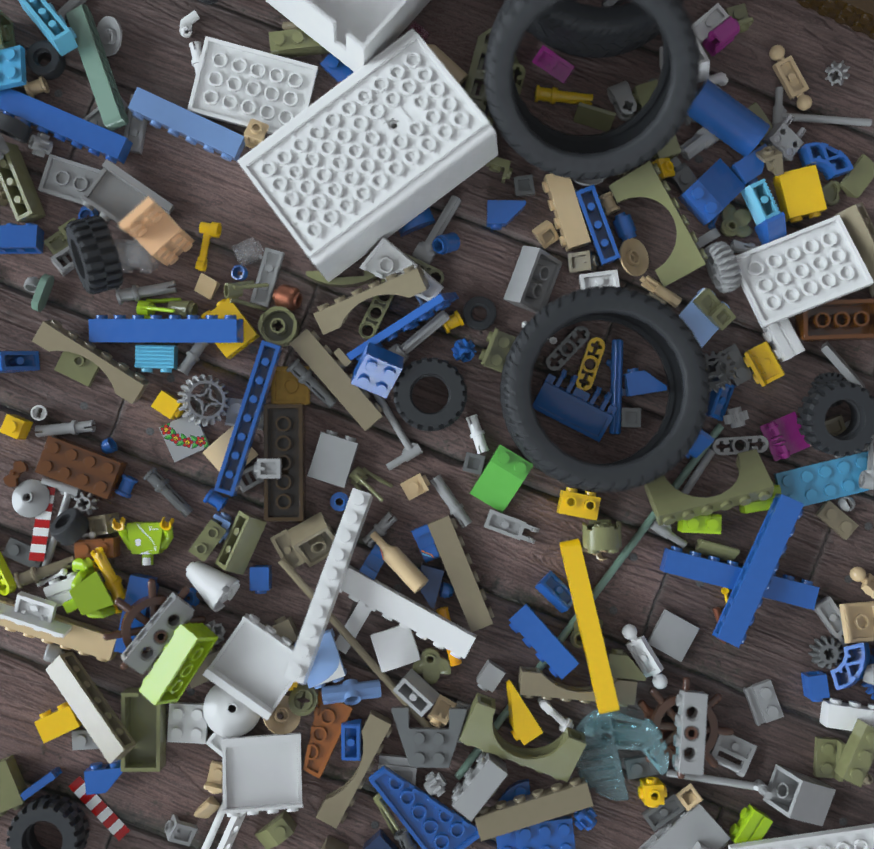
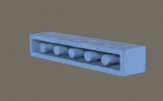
(186, 124)

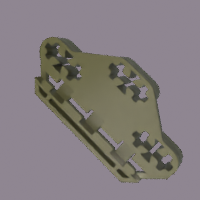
(477, 73)

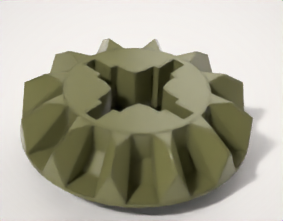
(298, 693)

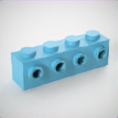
(51, 25)

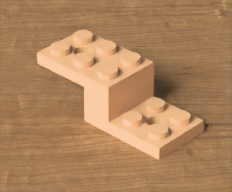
(157, 232)

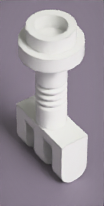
(547, 707)

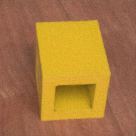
(167, 405)
(16, 426)

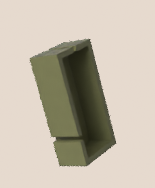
(147, 728)

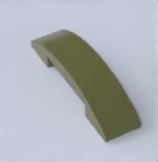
(342, 282)

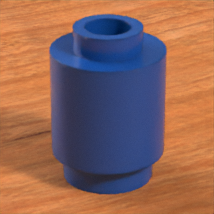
(624, 226)
(446, 243)

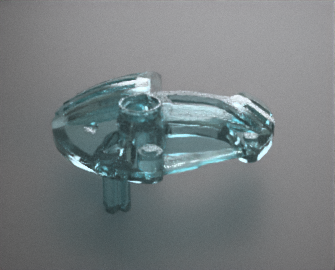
(601, 759)

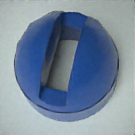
(238, 268)
(108, 446)
(446, 590)

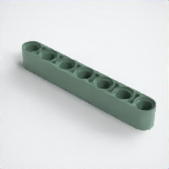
(97, 68)

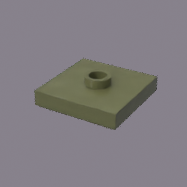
(77, 368)

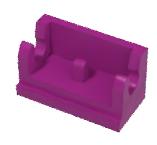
(553, 64)

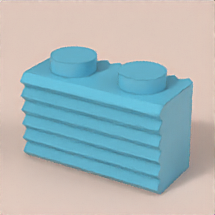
(760, 201)
(156, 357)

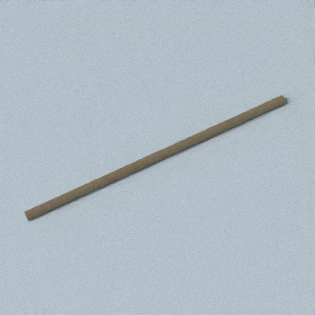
(351, 640)

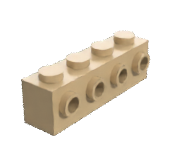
(566, 211)

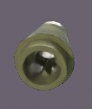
(184, 307)

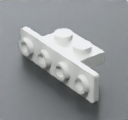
(35, 613)

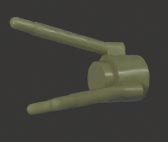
(235, 290)
(359, 477)
(382, 805)

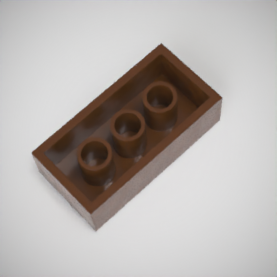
(837, 321)
(81, 467)

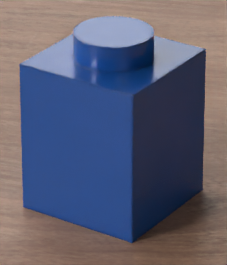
(260, 578)
(815, 685)

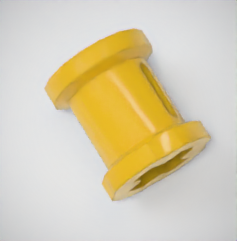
(454, 321)

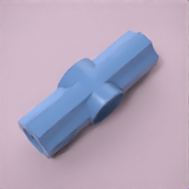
(351, 692)

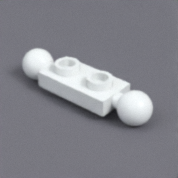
(644, 656)

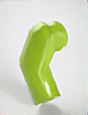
(80, 564)

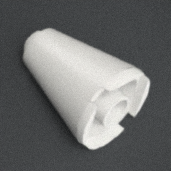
(212, 584)

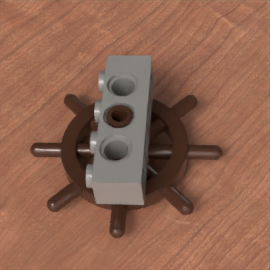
(157, 629)
(689, 730)

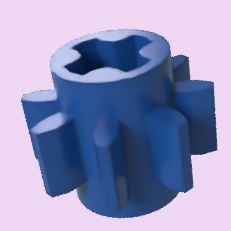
(463, 350)
(585, 819)

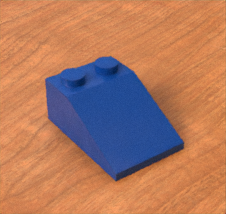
(712, 192)

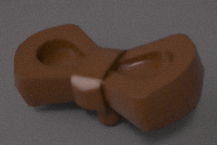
(18, 468)

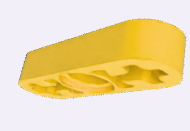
(599, 352)

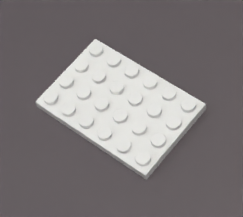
(250, 84)
(802, 271)

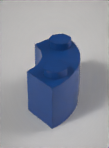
(827, 159)
(852, 667)

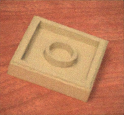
(857, 621)

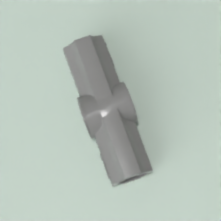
(701, 140)

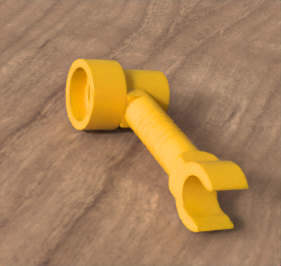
(208, 230)

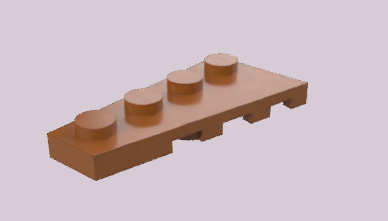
(324, 735)

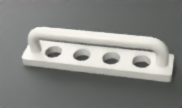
(230, 832)

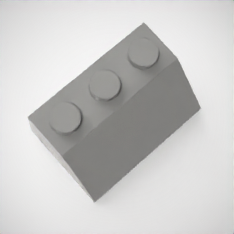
(532, 279)

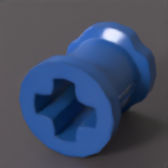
(126, 486)
(215, 499)

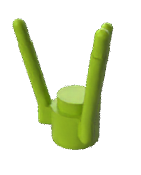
(148, 308)

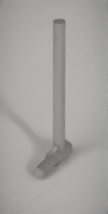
(780, 114)
(410, 450)
(68, 492)
(665, 530)
(758, 785)

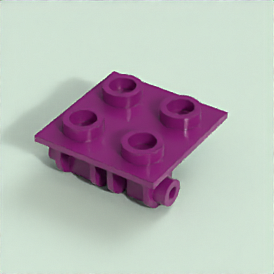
(784, 436)

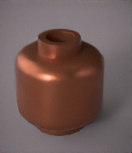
(287, 297)

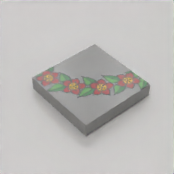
(184, 438)

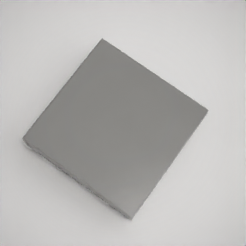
(672, 635)

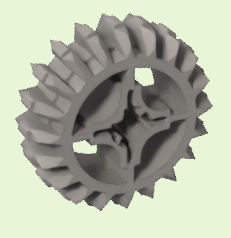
(723, 267)
(206, 393)

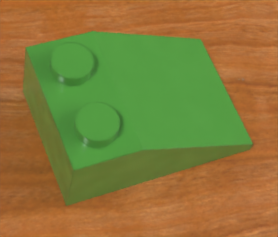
(501, 478)

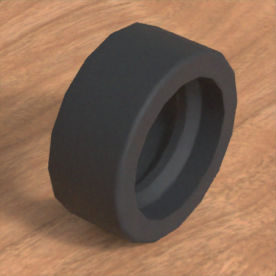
(14, 128)

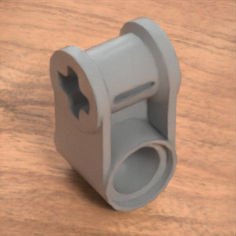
(621, 97)

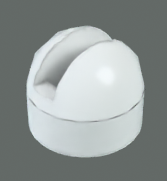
(34, 412)

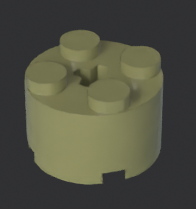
(271, 319)
(602, 536)

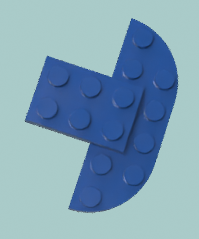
(550, 834)

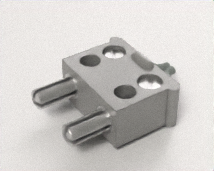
(784, 138)

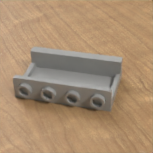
(118, 194)
(686, 829)

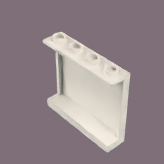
(253, 666)
(261, 774)

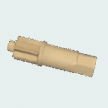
(656, 288)

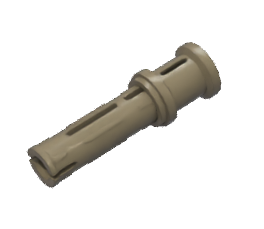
(36, 574)

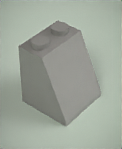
(799, 795)

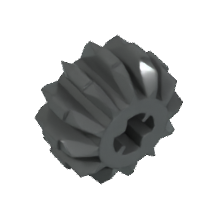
(825, 660)

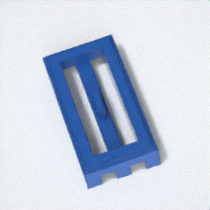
(41, 783)

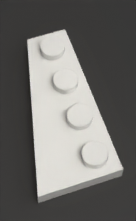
(389, 259)

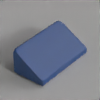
(719, 402)
(555, 592)
(351, 740)

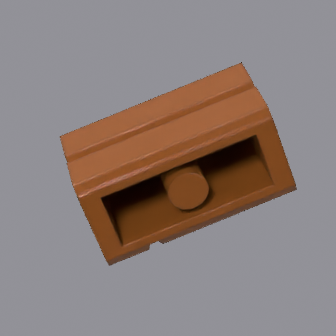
(110, 546)

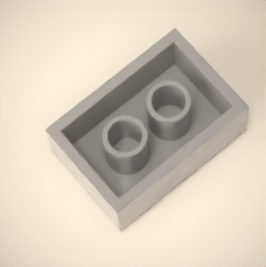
(478, 784)

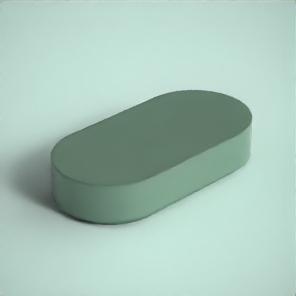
(42, 292)

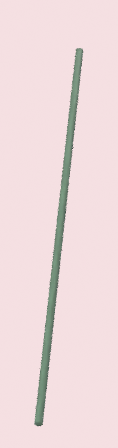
(598, 589)

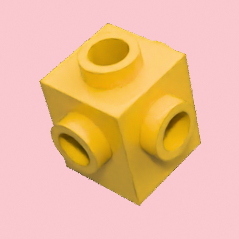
(652, 791)

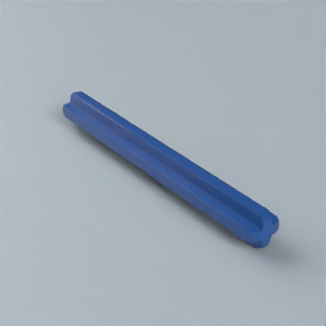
(616, 384)

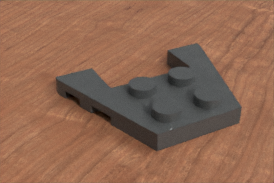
(429, 745)

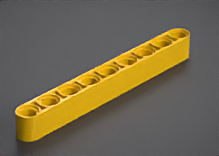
(589, 626)

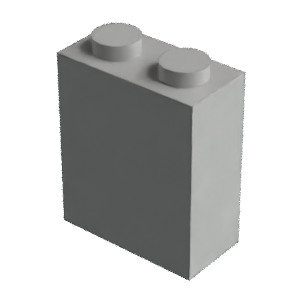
(333, 458)

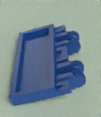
(573, 408)

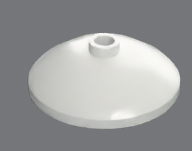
(222, 720)

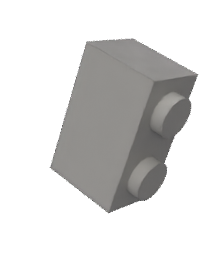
(416, 692)

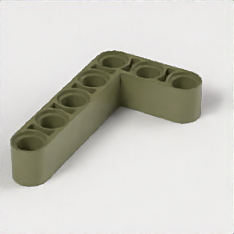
(384, 306)

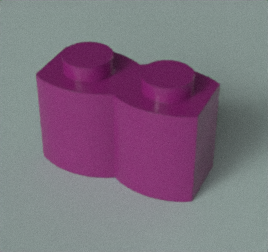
(721, 36)

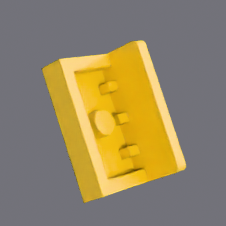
(763, 363)

